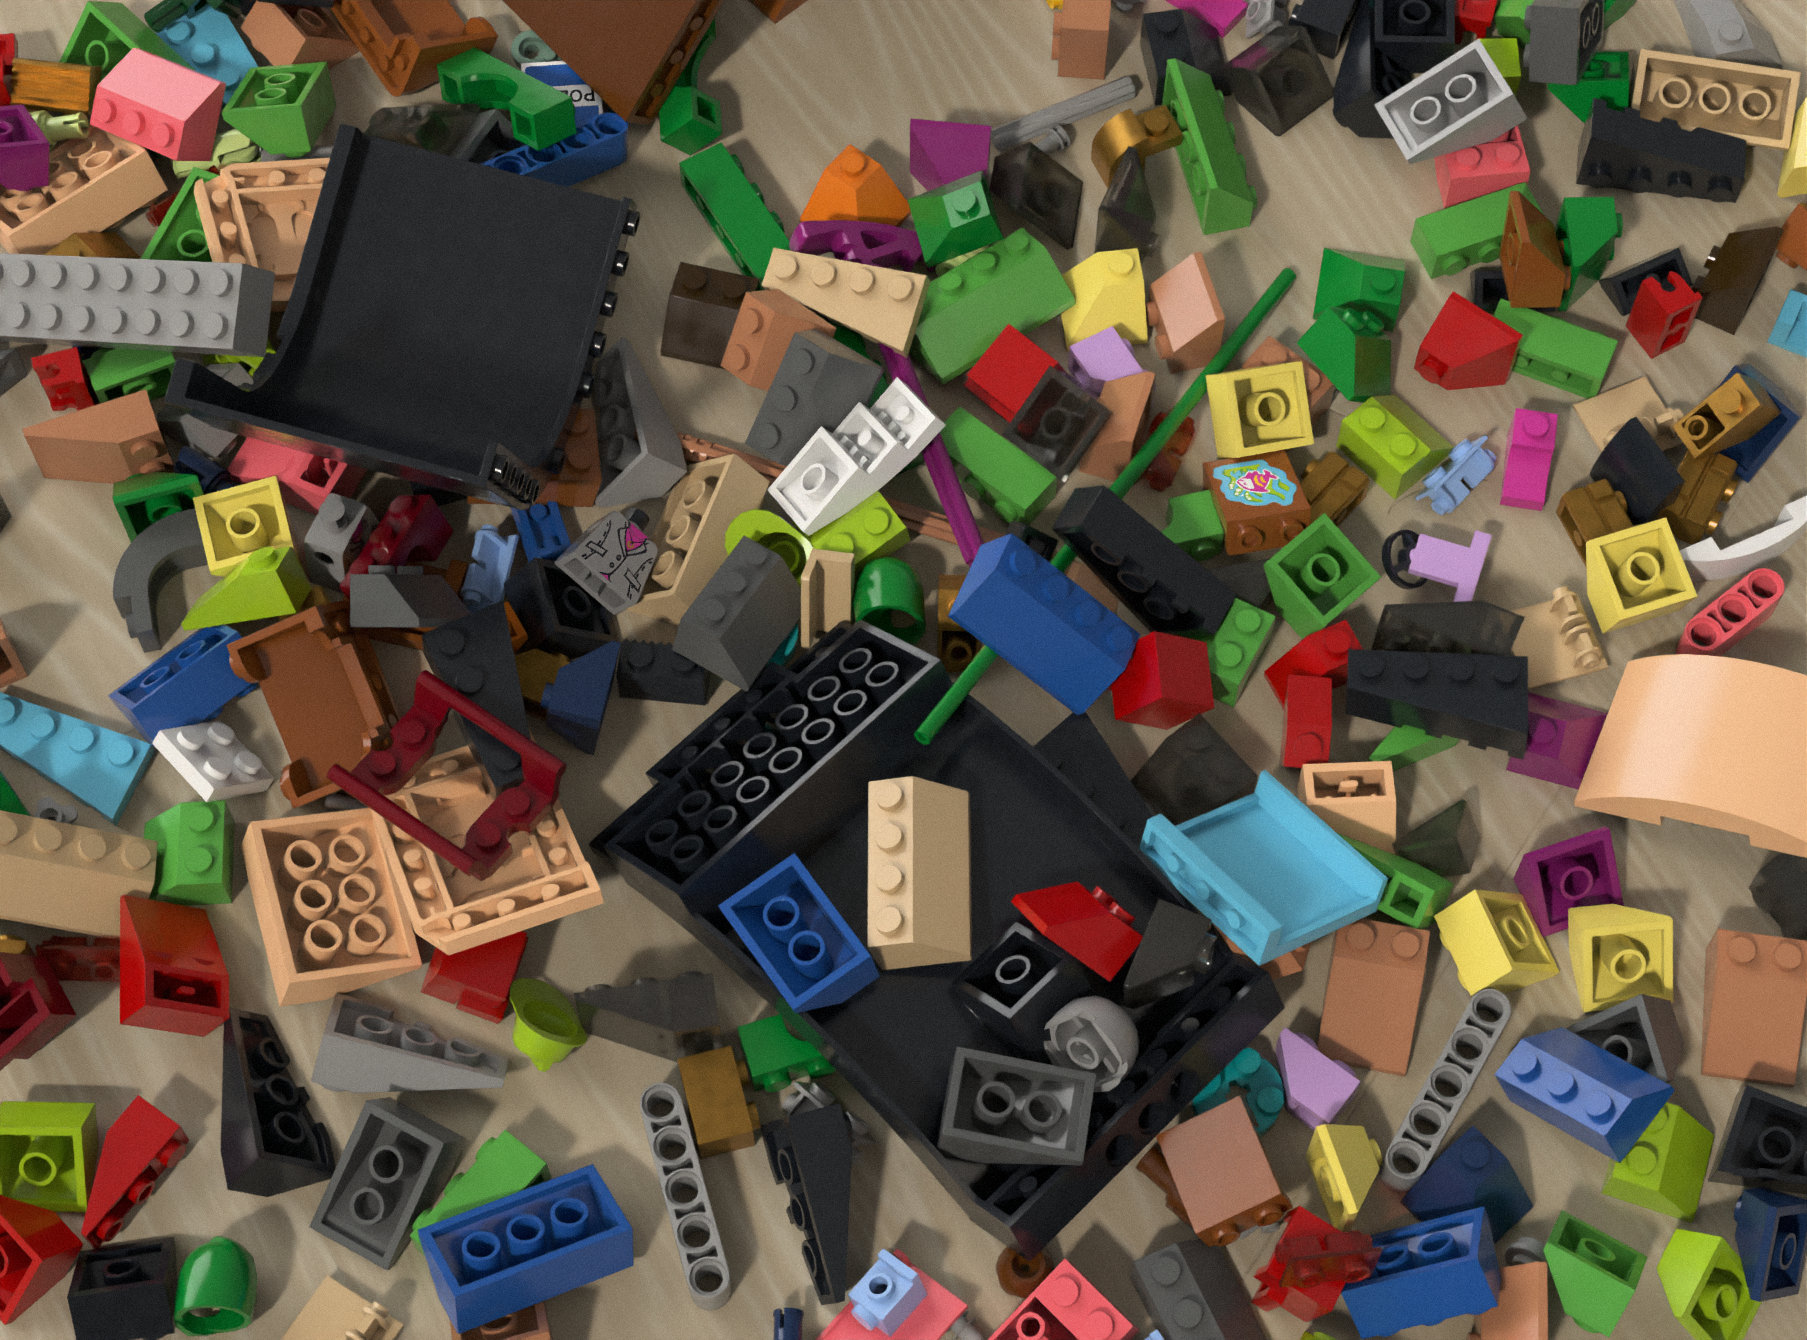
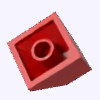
(1467, 347)
(33, 1255)

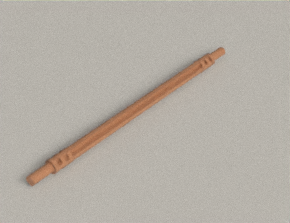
(913, 517)

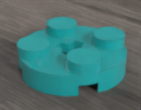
(1252, 1073)

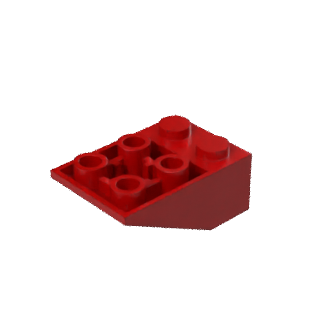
(170, 968)

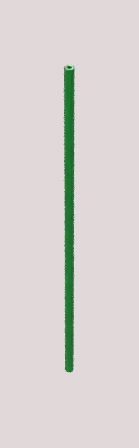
(1121, 485)

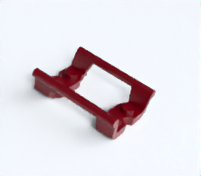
(415, 743)

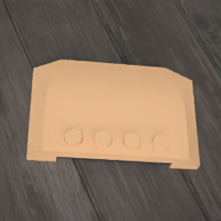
(262, 216)
(457, 911)

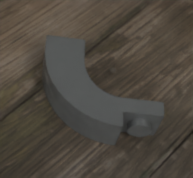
(148, 564)

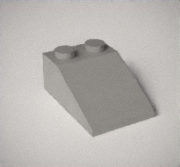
(1451, 106)

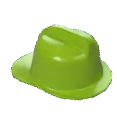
(773, 534)
(544, 1022)

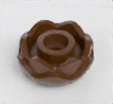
(1016, 1281)

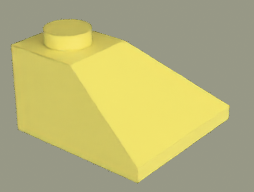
(1106, 294)
(242, 521)
(1619, 954)
(1343, 1170)

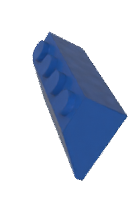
(1043, 623)
(527, 1248)

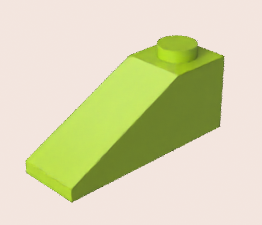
(258, 588)

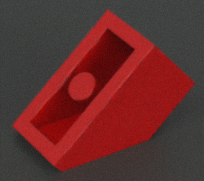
(1316, 655)
(1306, 721)

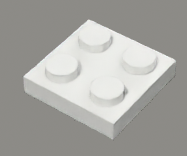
(213, 760)

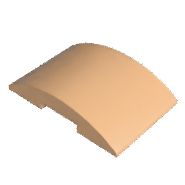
(1706, 747)

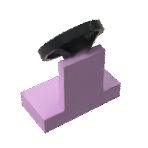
(1437, 561)

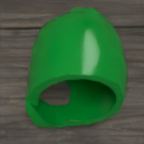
(887, 586)
(216, 1277)

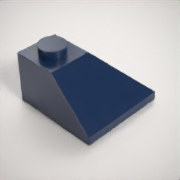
(1756, 451)
(581, 697)
(1470, 1177)
(1771, 1241)

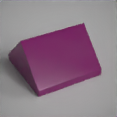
(1569, 876)

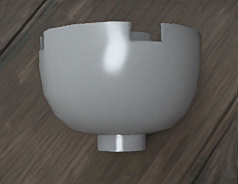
(1093, 1038)

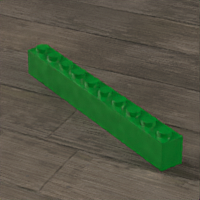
(749, 230)

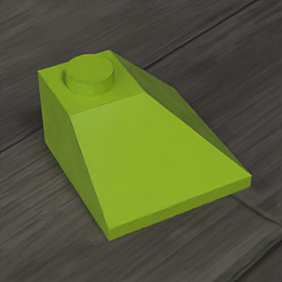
(1706, 1286)

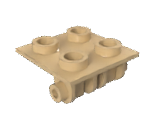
(1611, 410)
(1558, 640)
(342, 1315)

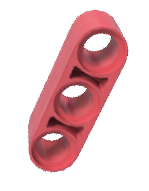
(1739, 603)

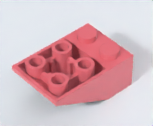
(1482, 169)
(301, 475)
(1066, 1309)

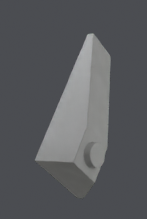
(1727, 32)
(628, 402)
(375, 1053)

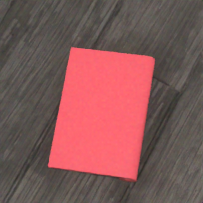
(927, 1322)

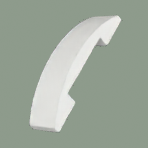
(1708, 562)

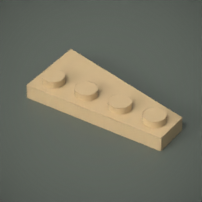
(862, 297)

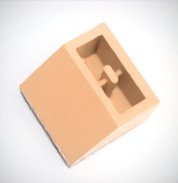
(1353, 799)

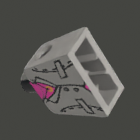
(337, 536)
(612, 559)

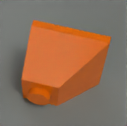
(856, 190)

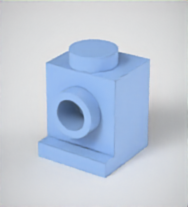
(886, 1294)

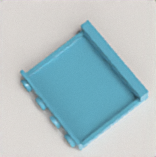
(1265, 871)

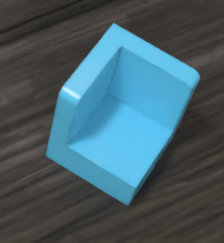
(1791, 325)

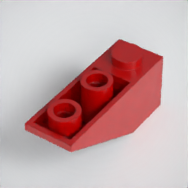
(130, 1162)

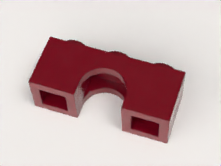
(408, 532)

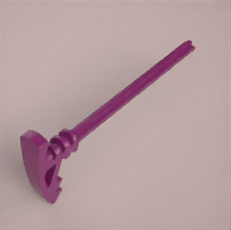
(883, 247)

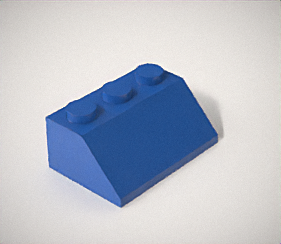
(183, 684)
(799, 938)
(1583, 1090)
(1427, 1275)

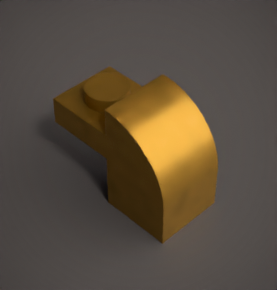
(1147, 132)

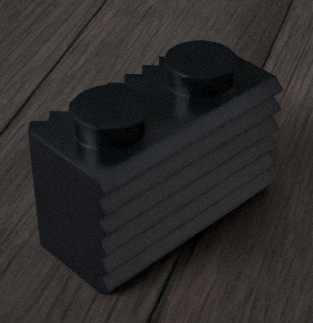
(660, 674)

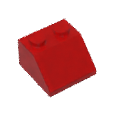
(1083, 924)

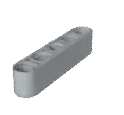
(1451, 1070)
(690, 1216)

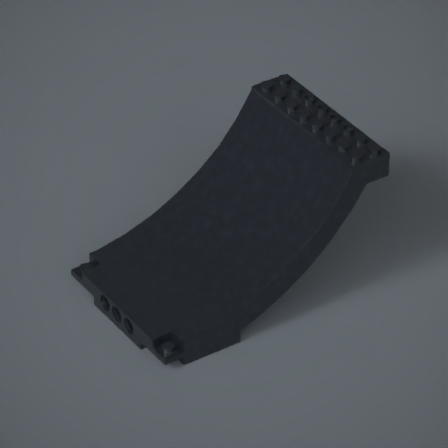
(793, 776)

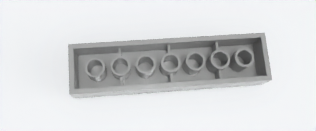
(135, 304)

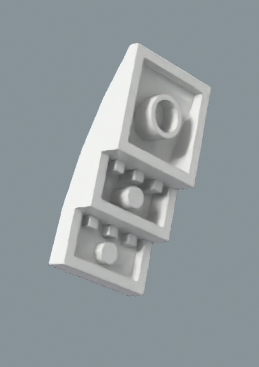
(856, 459)

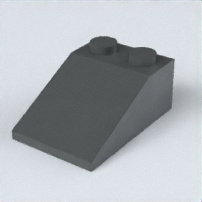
(1562, 39)
(1014, 1110)
(386, 1180)

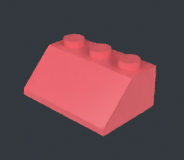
(160, 106)

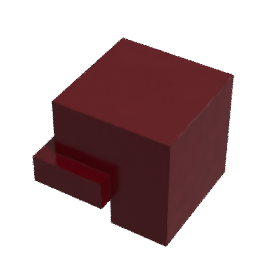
(30, 1006)

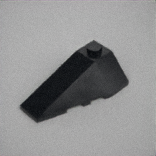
(1365, 79)
(265, 1123)
(814, 1161)

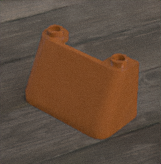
(410, 38)
(321, 693)

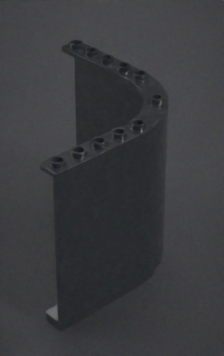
(433, 324)

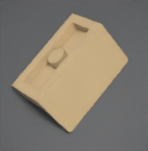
(826, 592)

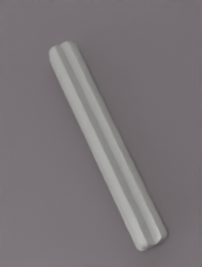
(1063, 113)

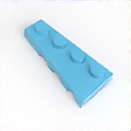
(211, 47)
(82, 758)

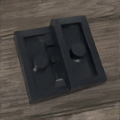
(1639, 471)

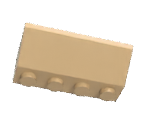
(1716, 96)
(693, 533)
(918, 873)
(70, 874)

